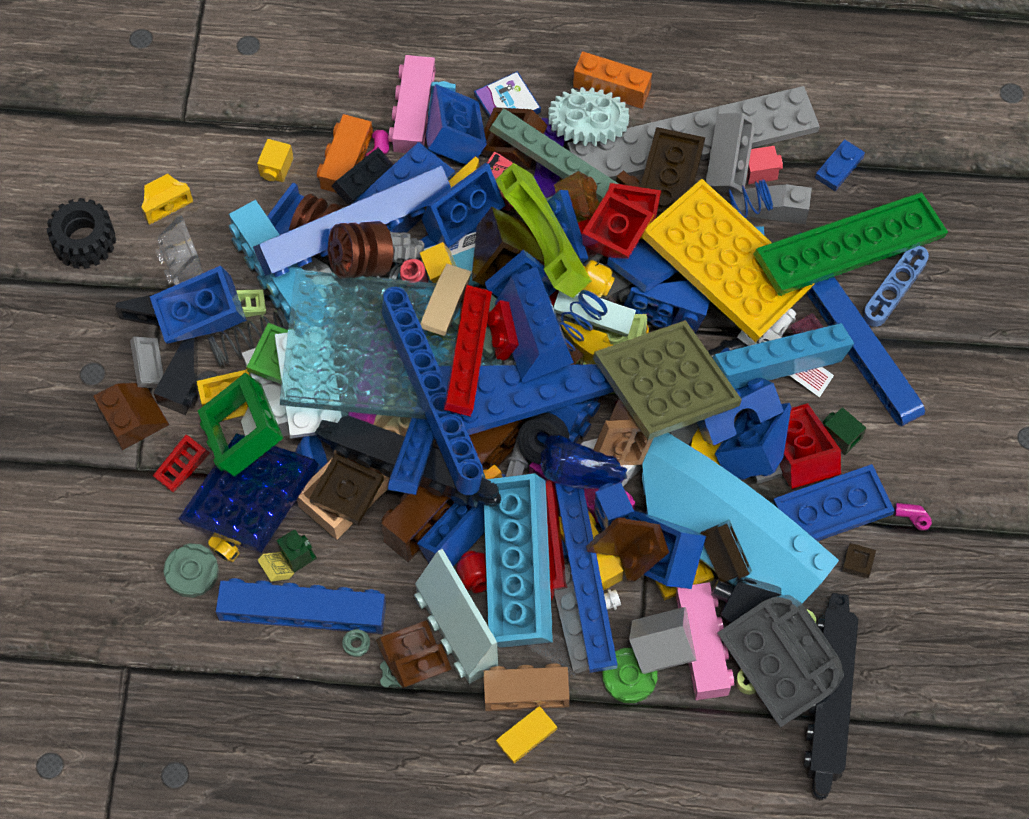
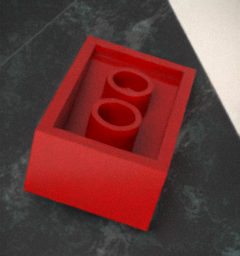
(809, 449)

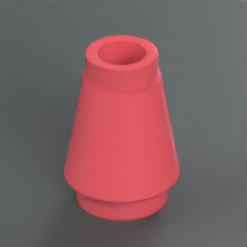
(413, 271)

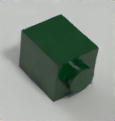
(844, 429)

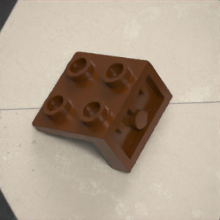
(635, 542)

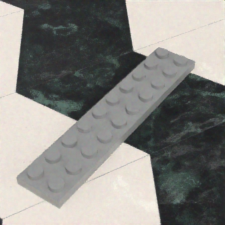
(777, 118)

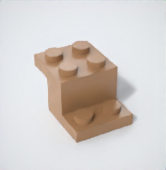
(623, 438)

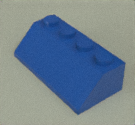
(538, 331)

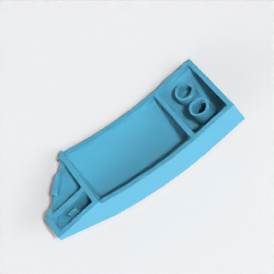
(699, 494)

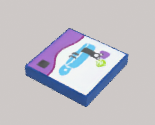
(506, 93)

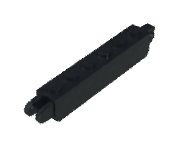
(379, 449)
(832, 715)

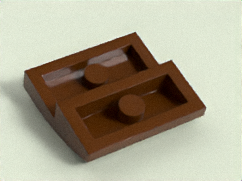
(413, 654)

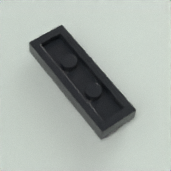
(362, 176)

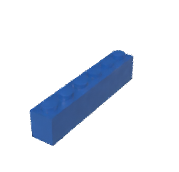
(301, 606)

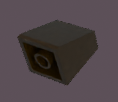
(498, 242)

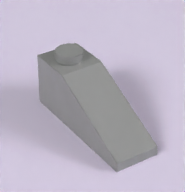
(789, 203)

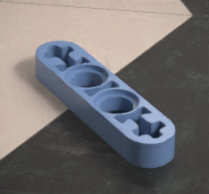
(895, 285)

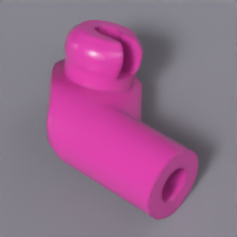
(381, 140)
(915, 513)

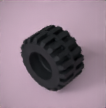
(74, 217)

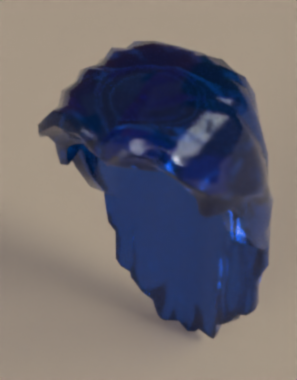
(579, 465)

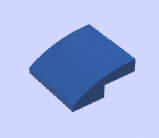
(517, 265)

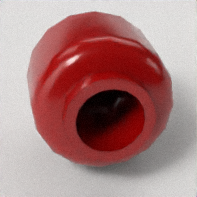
(472, 571)

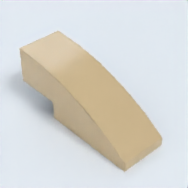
(445, 299)

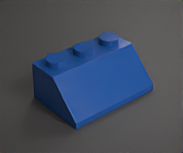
(462, 207)

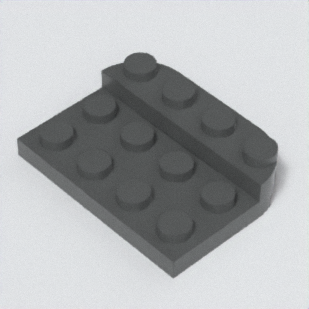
(784, 656)

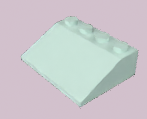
(456, 619)

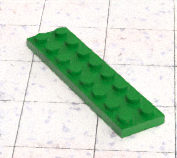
(849, 243)

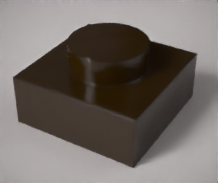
(859, 560)

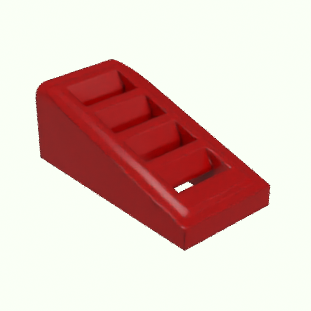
(179, 450)

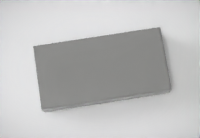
(147, 361)

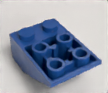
(670, 304)

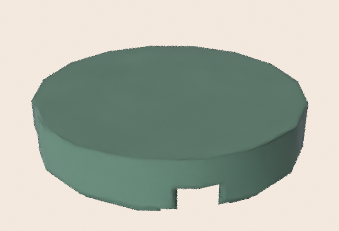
(191, 570)

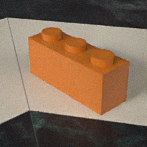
(622, 80)
(346, 150)

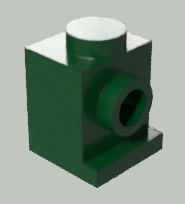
(296, 550)

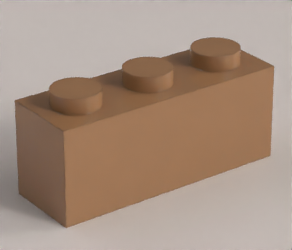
(526, 687)

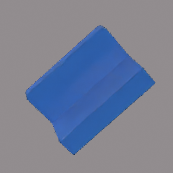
(285, 208)

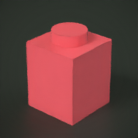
(764, 164)

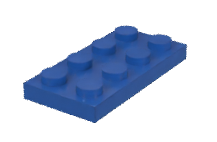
(837, 503)

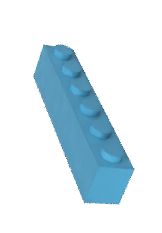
(785, 355)

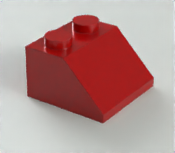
(616, 227)

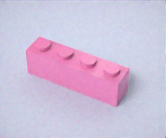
(413, 103)
(710, 671)

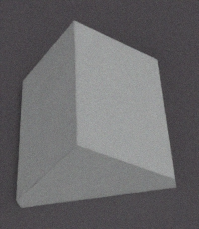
(662, 640)

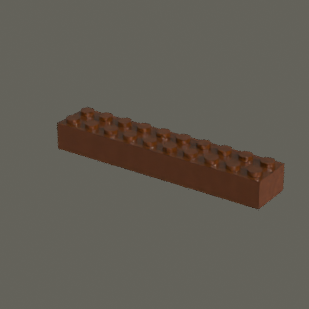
(419, 512)

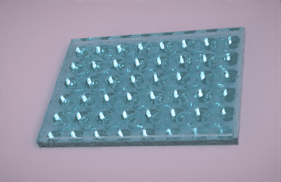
(343, 350)

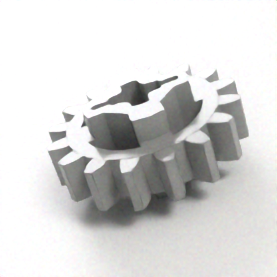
(405, 247)

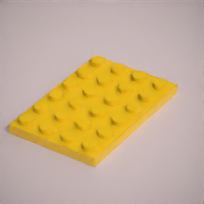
(715, 253)

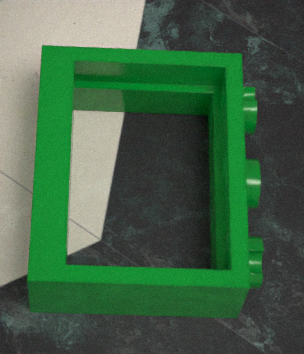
(252, 445)

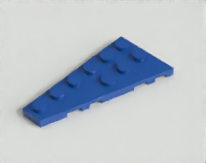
(506, 399)

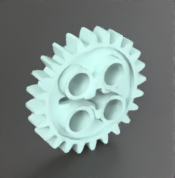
(588, 116)

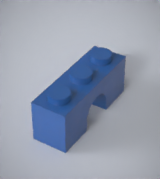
(760, 401)

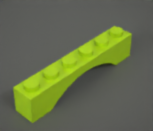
(560, 258)

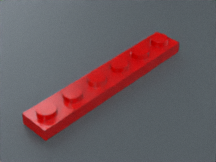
(468, 351)

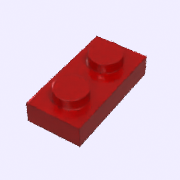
(502, 330)

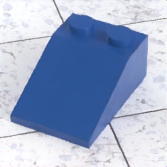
(455, 126)
(198, 306)
(756, 447)
(684, 548)

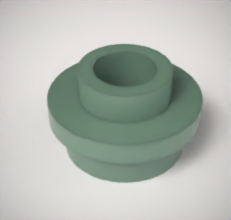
(353, 635)

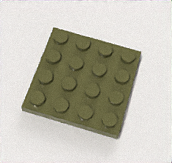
(666, 379)

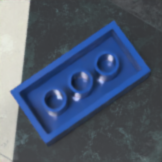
(413, 163)

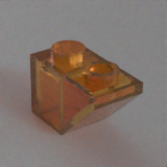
(582, 193)

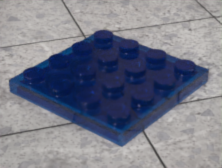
(253, 502)

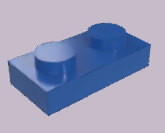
(839, 165)

